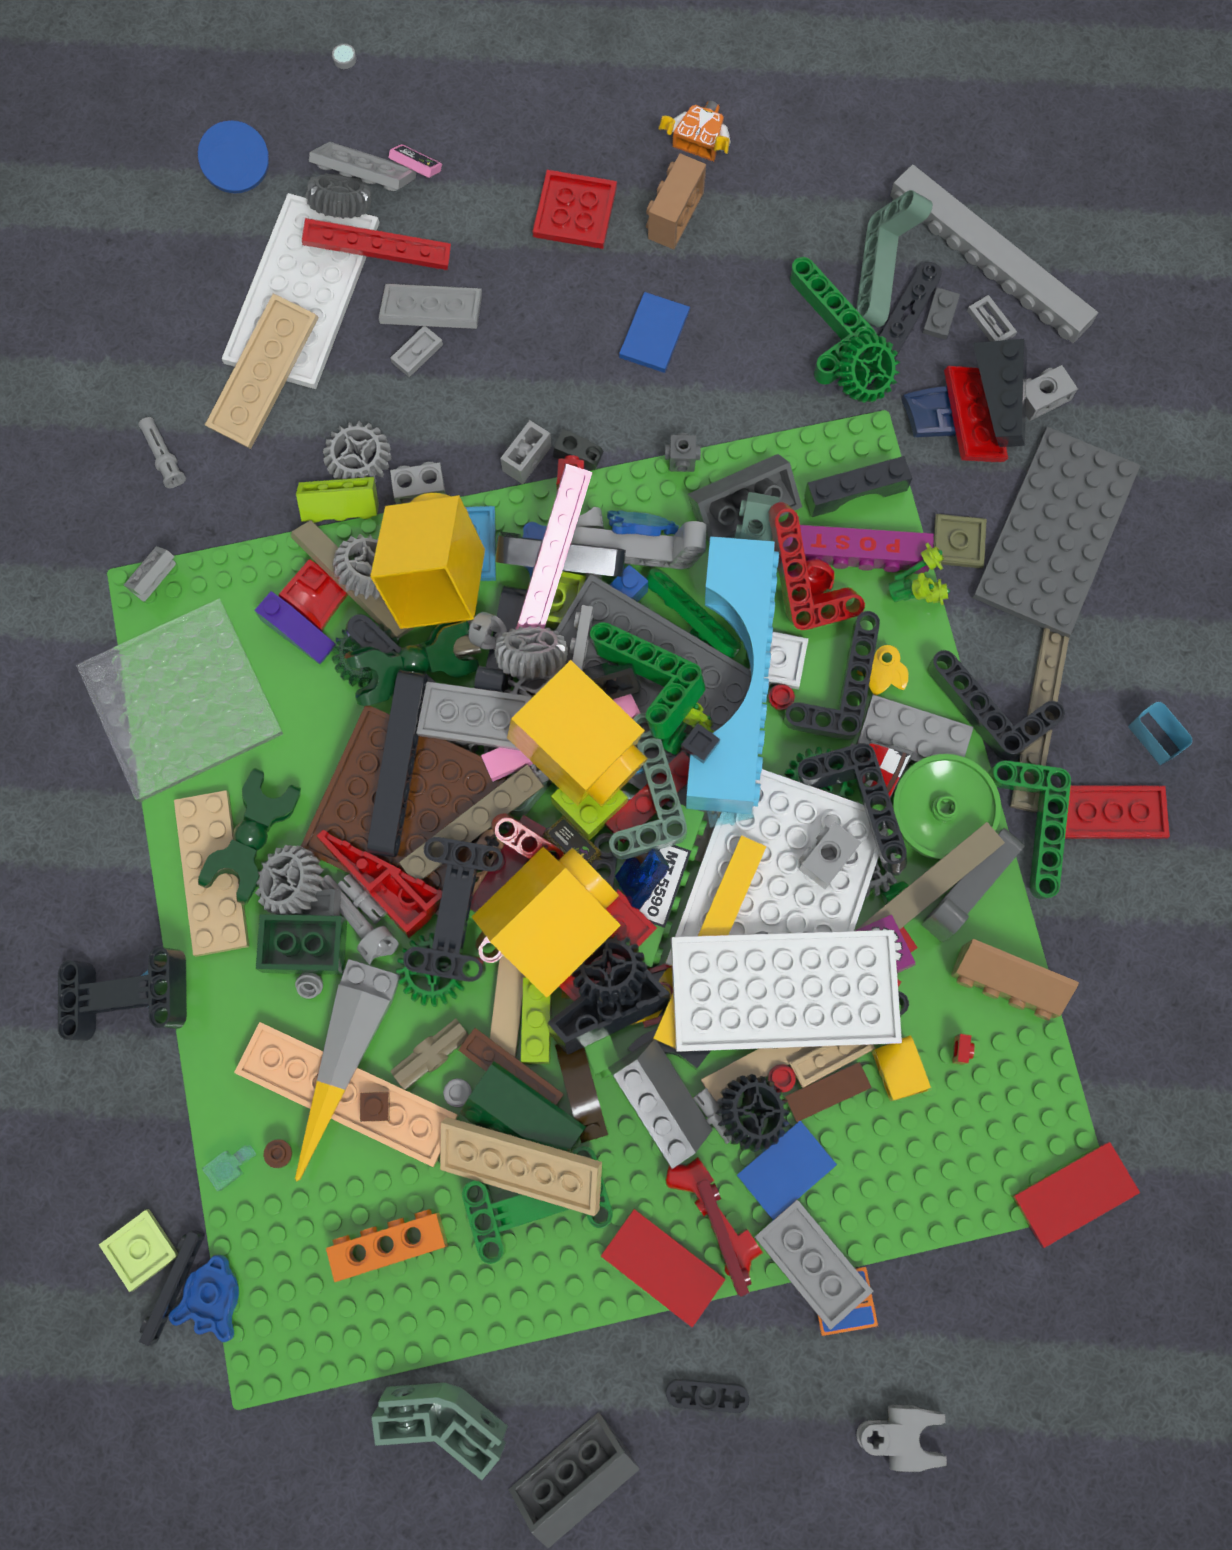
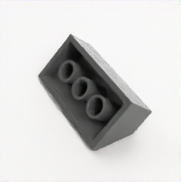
(721, 501)
(661, 1102)
(573, 1480)

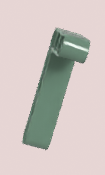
(881, 251)
(658, 793)

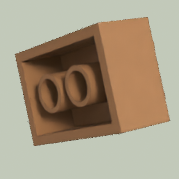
(675, 201)

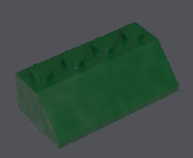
(514, 1108)

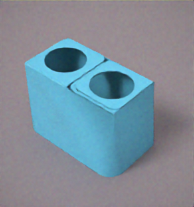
(1171, 727)

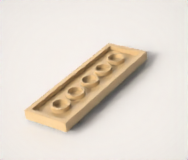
(261, 371)
(213, 912)
(521, 1166)

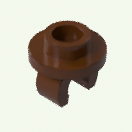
(277, 1153)

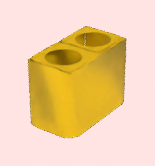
(901, 1069)

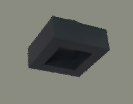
(700, 743)

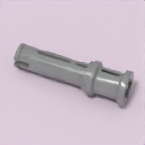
(164, 460)

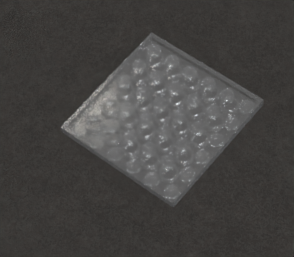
(179, 700)

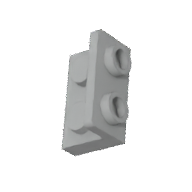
(150, 573)

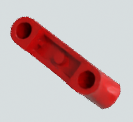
(686, 1179)

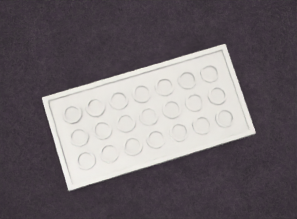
(307, 277)
(785, 990)

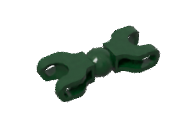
(430, 655)
(249, 836)

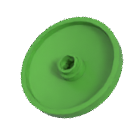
(944, 803)

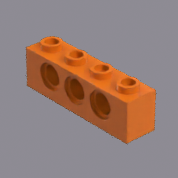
(345, 1265)

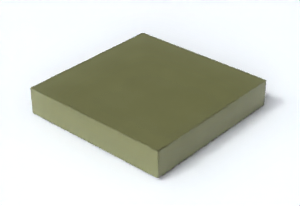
(960, 540)

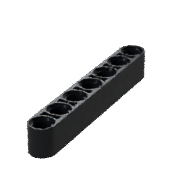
(397, 764)

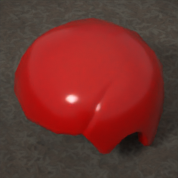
(820, 576)

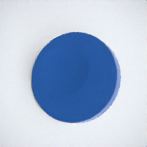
(233, 156)

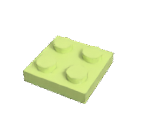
(139, 1250)

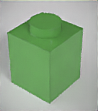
(601, 1056)

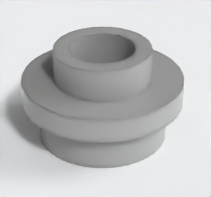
(308, 985)

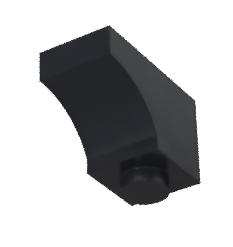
(614, 680)

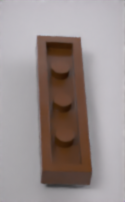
(485, 1051)

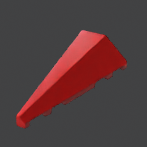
(400, 896)

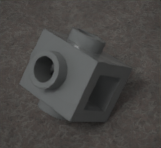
(682, 452)

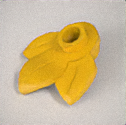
(889, 673)

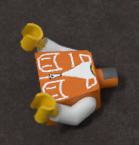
(698, 131)

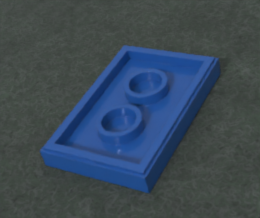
(654, 332)
(786, 1170)

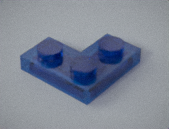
(641, 879)

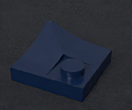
(930, 412)

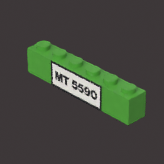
(664, 896)

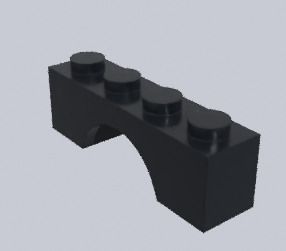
(880, 478)

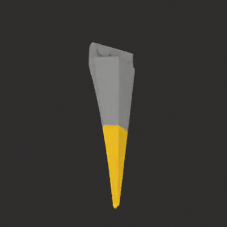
(356, 1015)

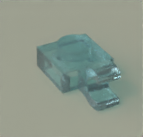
(226, 1168)

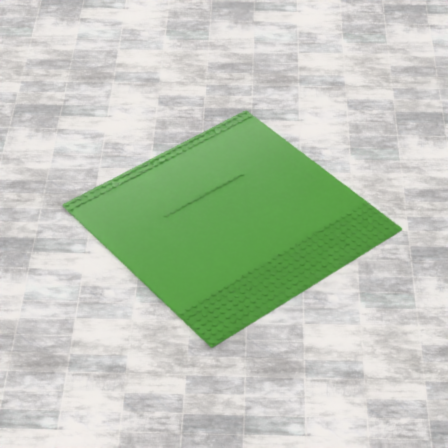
(906, 1168)

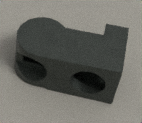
(575, 445)

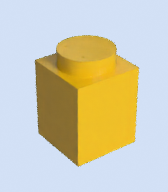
(428, 561)
(578, 737)
(549, 917)

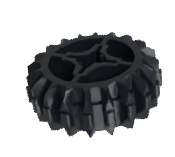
(620, 969)
(756, 1094)

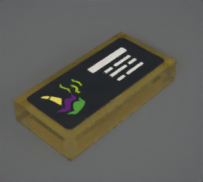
(567, 836)

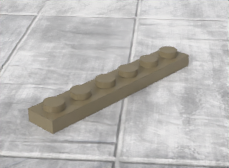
(476, 819)

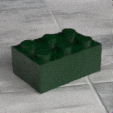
(301, 944)

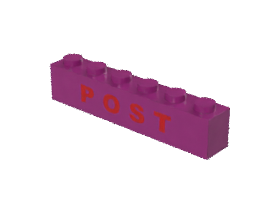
(864, 547)

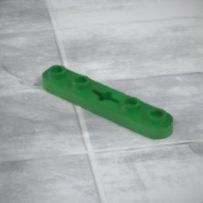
(693, 613)

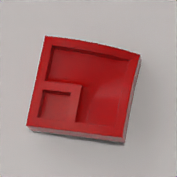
(314, 594)

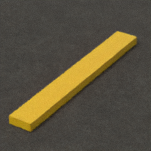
(721, 913)

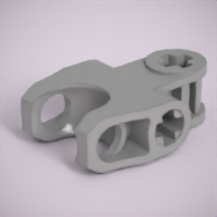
(901, 1436)

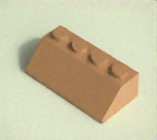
(1013, 979)

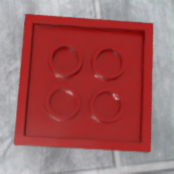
(575, 209)

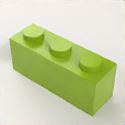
(337, 499)
(535, 1030)

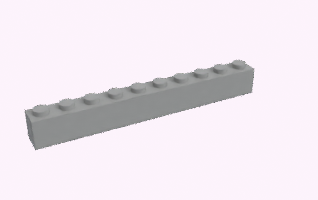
(999, 258)

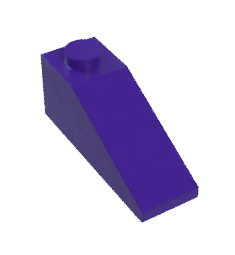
(294, 627)

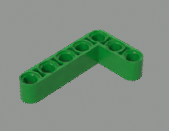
(835, 318)
(678, 676)
(1045, 818)

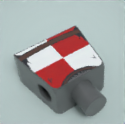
(892, 763)

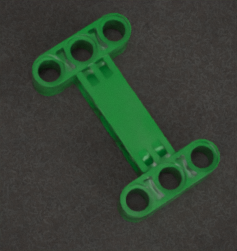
(516, 1212)

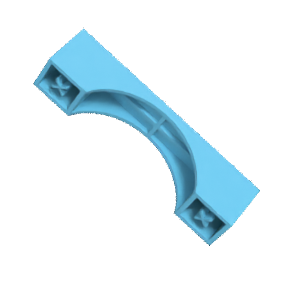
(742, 591)

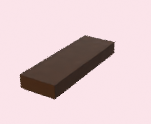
(827, 1092)

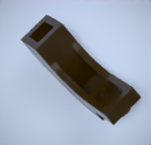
(582, 1093)

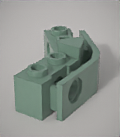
(756, 508)
(441, 1415)

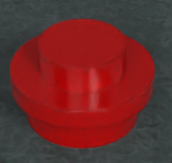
(781, 697)
(783, 1077)

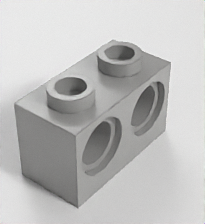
(417, 477)

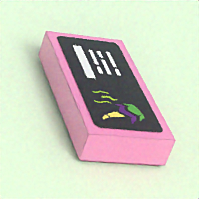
(415, 160)

